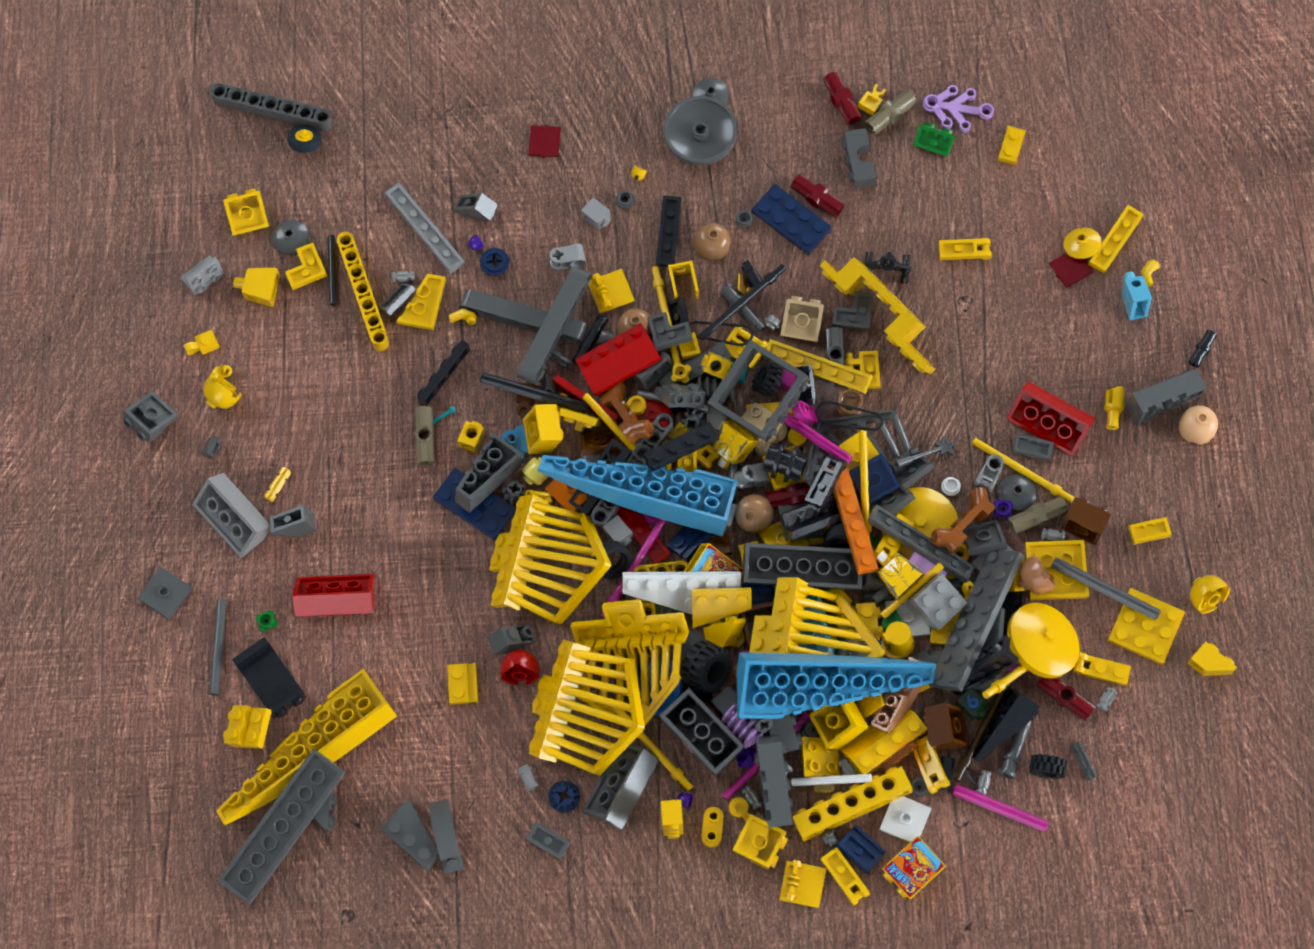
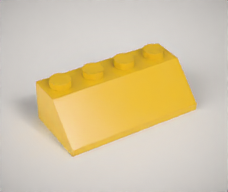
(875, 745)

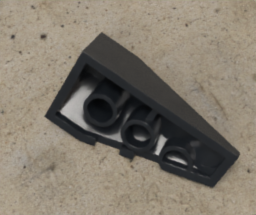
(1014, 714)

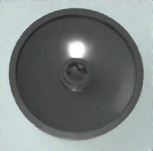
(700, 130)

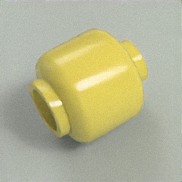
(531, 472)

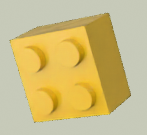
(542, 429)
(838, 724)

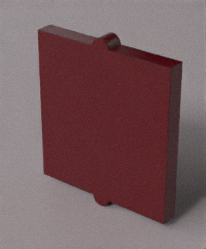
(544, 141)
(1070, 269)

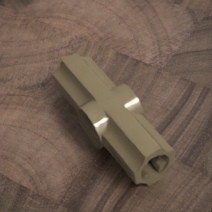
(890, 112)
(424, 424)
(1038, 515)

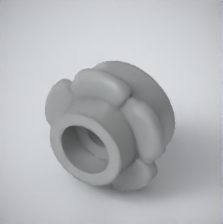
(772, 322)

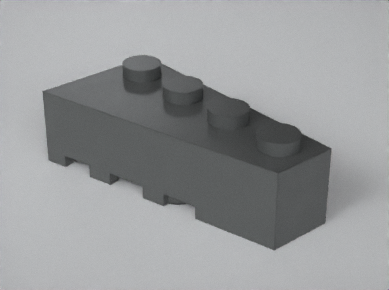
(1165, 396)

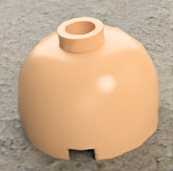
(1198, 424)

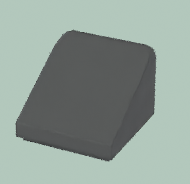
(211, 447)

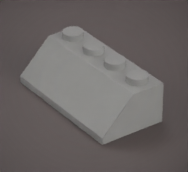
(231, 514)

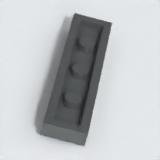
(696, 367)

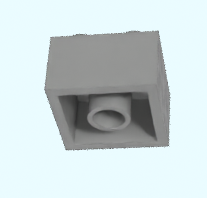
(937, 601)

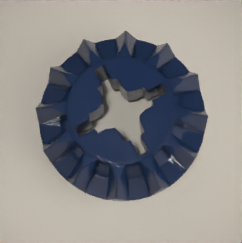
(487, 258)
(566, 805)

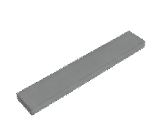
(424, 228)

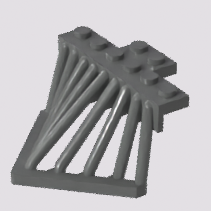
(905, 475)

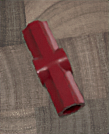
(841, 98)
(817, 195)
(790, 495)
(1076, 704)

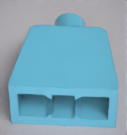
(1136, 296)

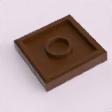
(596, 441)

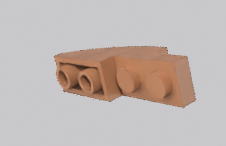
(895, 707)

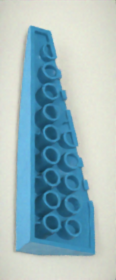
(677, 496)
(792, 683)

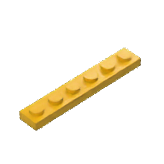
(822, 367)

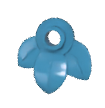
(519, 439)

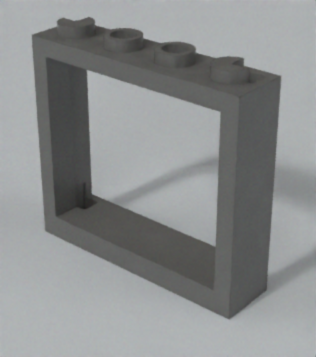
(735, 374)

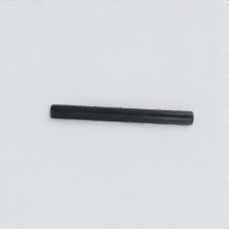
(534, 392)

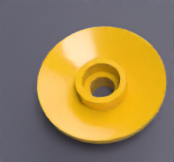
(1079, 248)

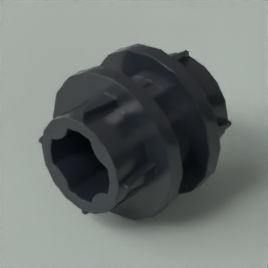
(785, 462)

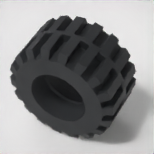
(706, 667)

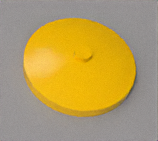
(927, 513)
(1043, 640)

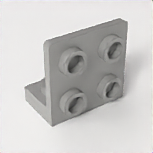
(203, 275)

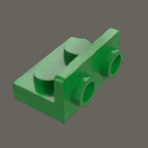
(933, 139)

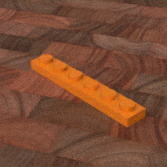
(854, 524)

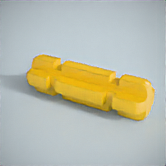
(277, 484)

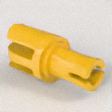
(1114, 406)

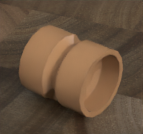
(850, 398)

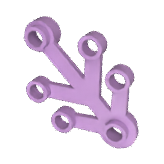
(955, 107)

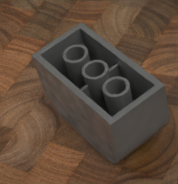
(701, 732)

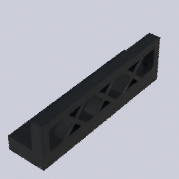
(593, 501)
(811, 524)
(992, 664)

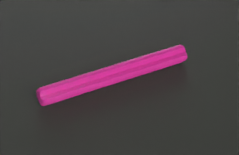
(817, 438)
(1000, 808)

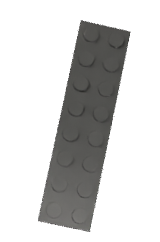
(976, 619)
(281, 826)

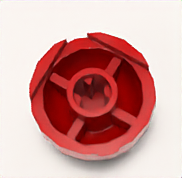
(519, 667)

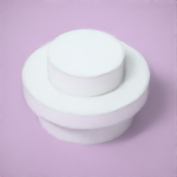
(950, 486)

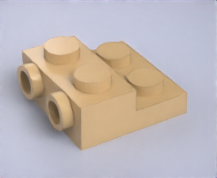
(802, 319)

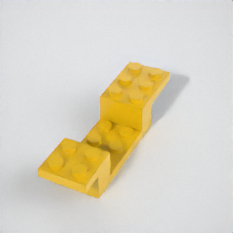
(903, 328)

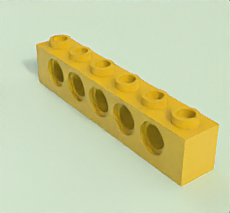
(846, 813)

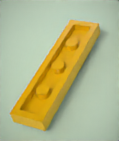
(1116, 239)

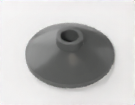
(720, 89)
(289, 244)
(1021, 500)

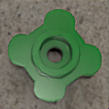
(261, 618)

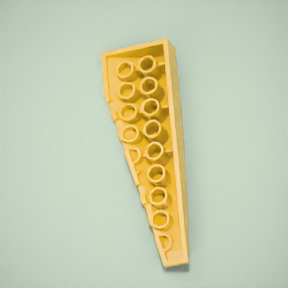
(336, 727)

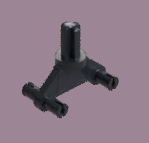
(888, 263)

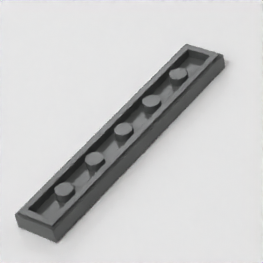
(920, 543)

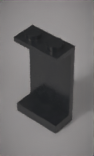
(269, 678)

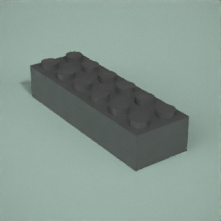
(815, 565)

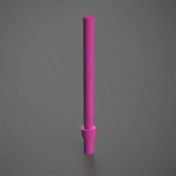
(638, 559)
(751, 771)

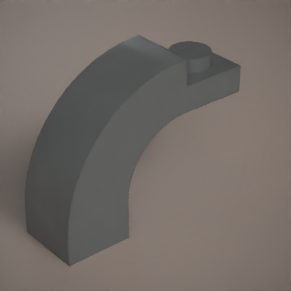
(445, 836)

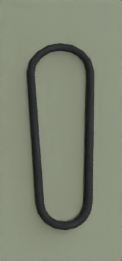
(725, 324)
(849, 426)

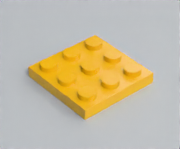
(1068, 551)
(1143, 634)

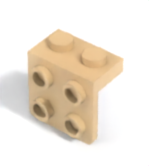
(759, 416)

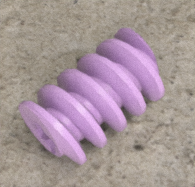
(741, 727)

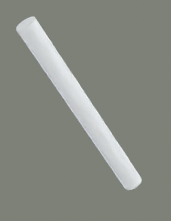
(831, 780)

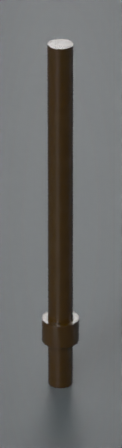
(965, 761)

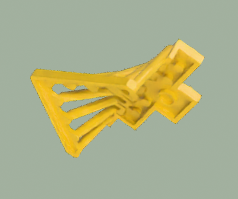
(517, 549)
(627, 629)
(782, 630)
(556, 700)

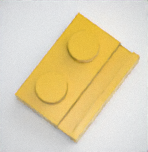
(462, 683)

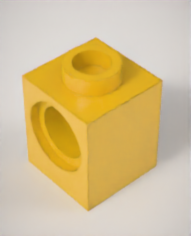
(721, 371)
(471, 444)

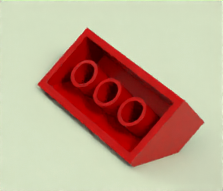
(618, 359)
(1050, 418)
(334, 595)

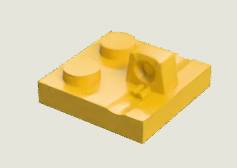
(582, 420)

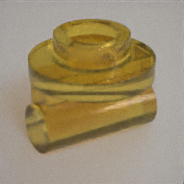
(825, 789)

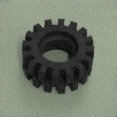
(767, 378)
(1048, 766)

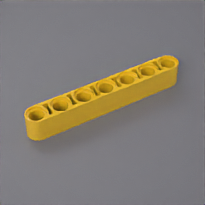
(358, 284)

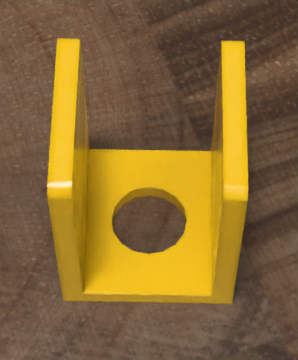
(688, 268)

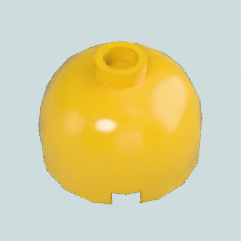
(220, 392)
(1208, 592)

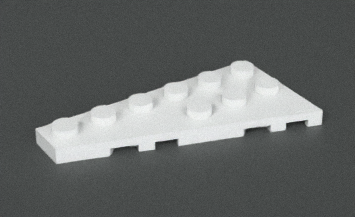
(675, 588)

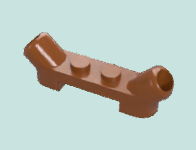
(631, 427)
(980, 509)

